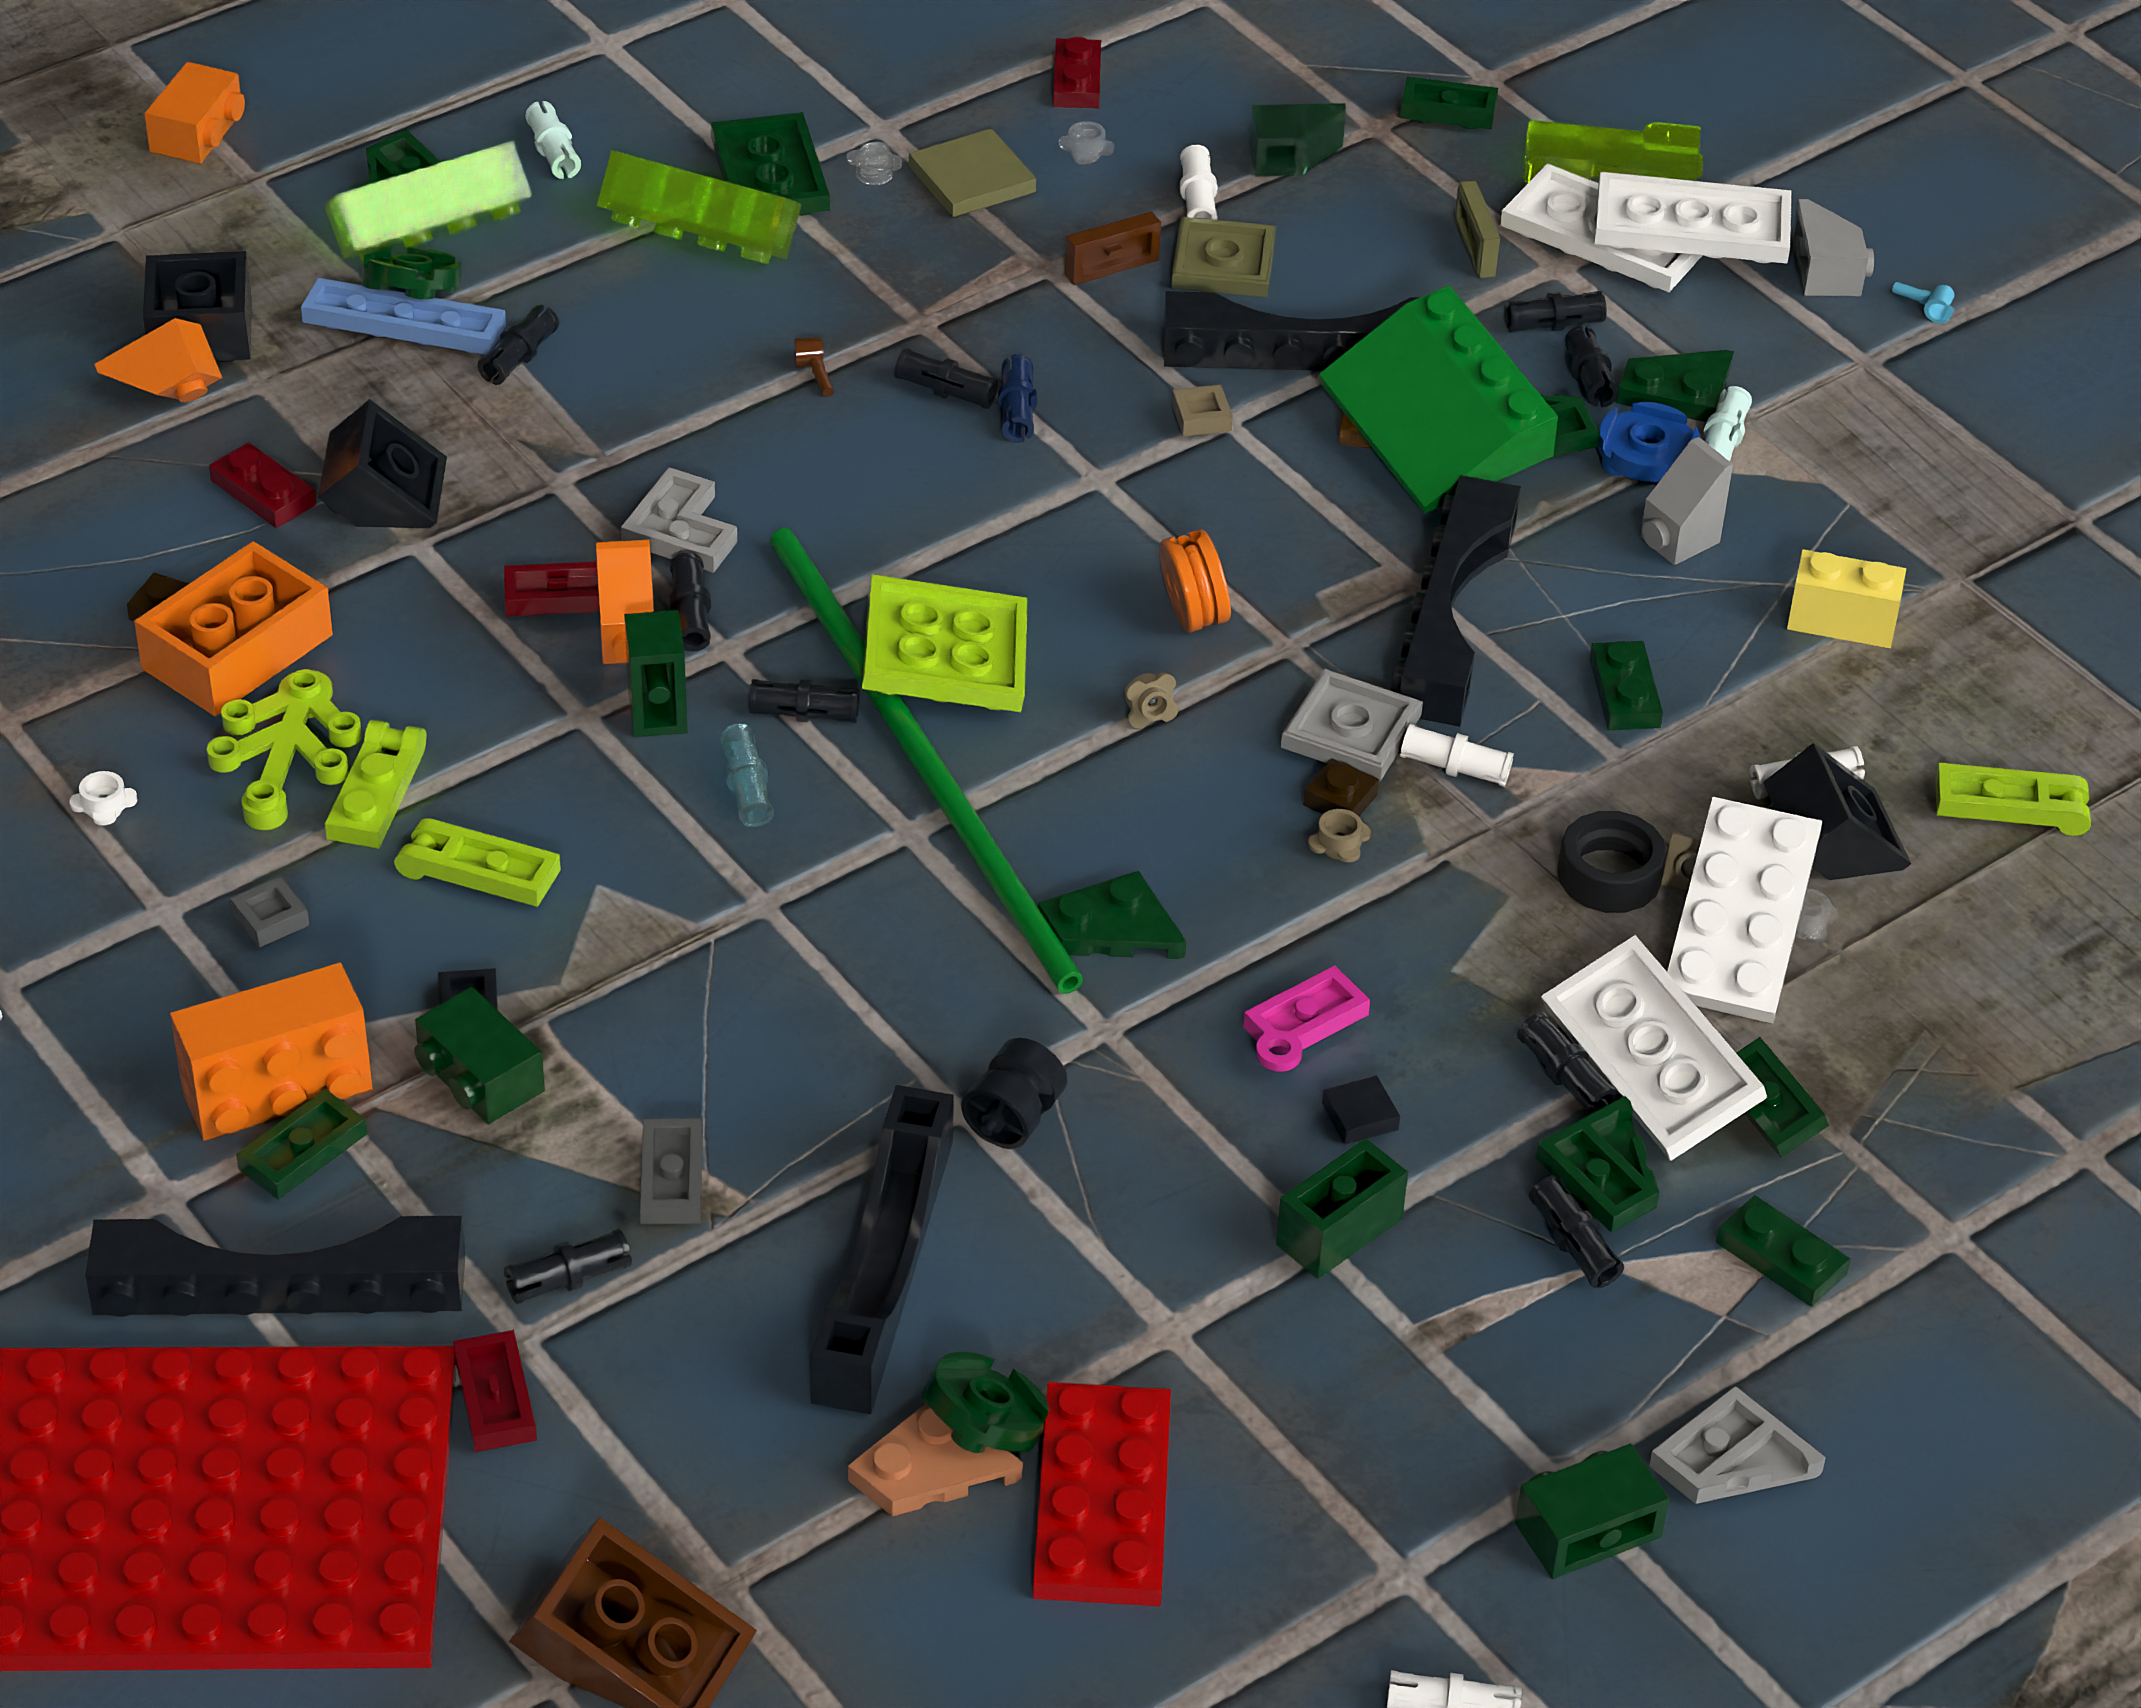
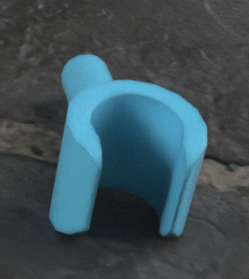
(1936, 303)

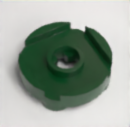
(417, 271)
(984, 1404)

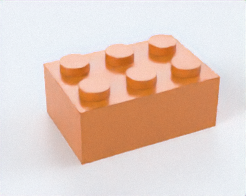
(233, 628)
(271, 1050)

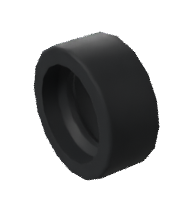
(1608, 890)

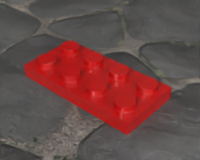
(1103, 1495)

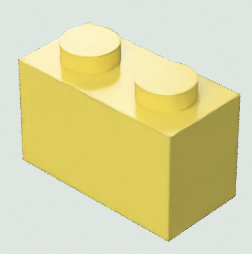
(1846, 598)

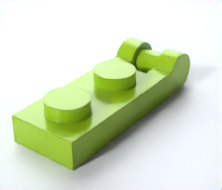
(375, 785)
(2013, 796)
(478, 861)

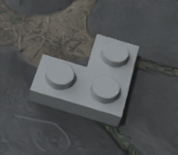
(675, 523)

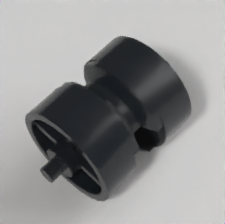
(1014, 1093)

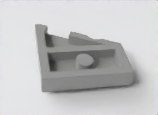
(1734, 1451)

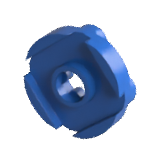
(1624, 439)

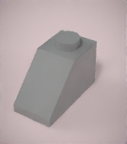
(1829, 252)
(1688, 504)

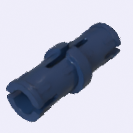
(1017, 398)

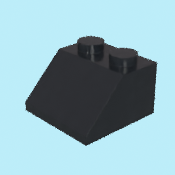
(381, 472)
(1855, 826)

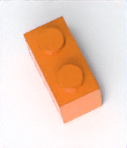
(194, 112)

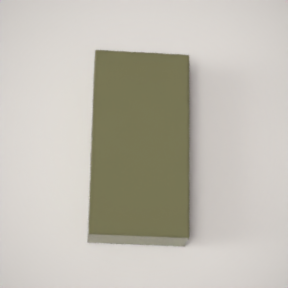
(1477, 229)

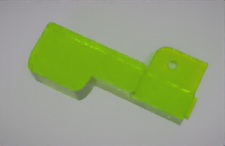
(1584, 150)

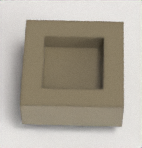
(1202, 410)

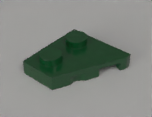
(1113, 919)

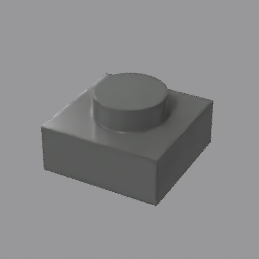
(269, 911)

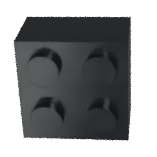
(206, 291)

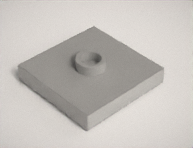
(1351, 723)

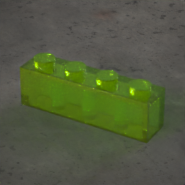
(429, 201)
(698, 205)

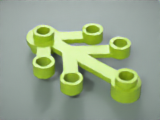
(301, 697)

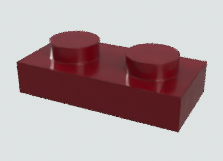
(1077, 73)
(262, 485)
(551, 588)
(494, 1391)

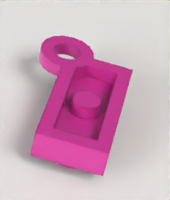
(1304, 1017)

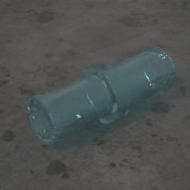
(746, 775)

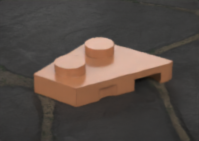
(925, 1465)

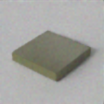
(972, 172)
(1223, 257)

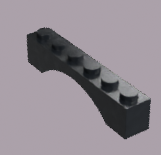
(1218, 333)
(1439, 659)
(155, 1271)
(866, 1310)

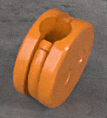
(1195, 580)

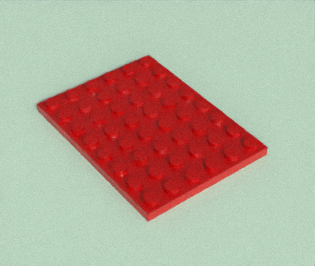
(222, 1506)

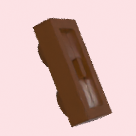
(1112, 248)

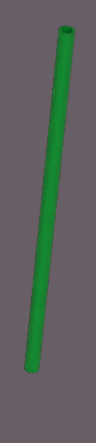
(931, 770)

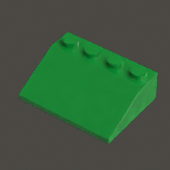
(1441, 399)

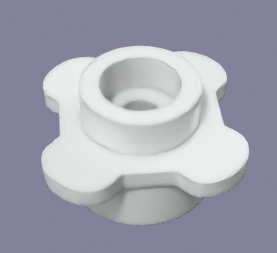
(103, 797)

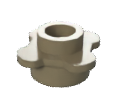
(1142, 690)
(1340, 835)

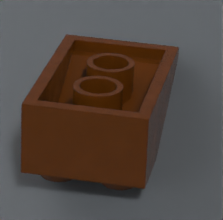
(631, 1627)

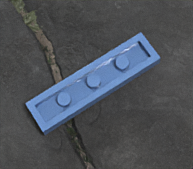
(403, 318)

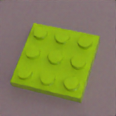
(945, 643)

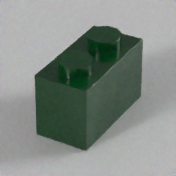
(656, 673)
(479, 1055)
(1341, 1208)
(1591, 1510)

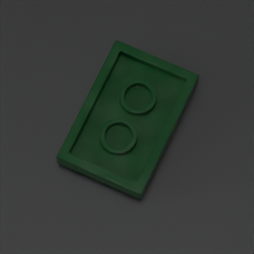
(772, 157)

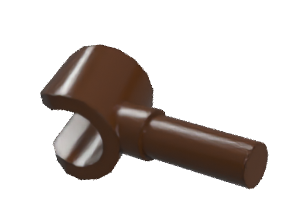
(810, 354)

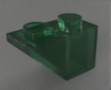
(1294, 137)

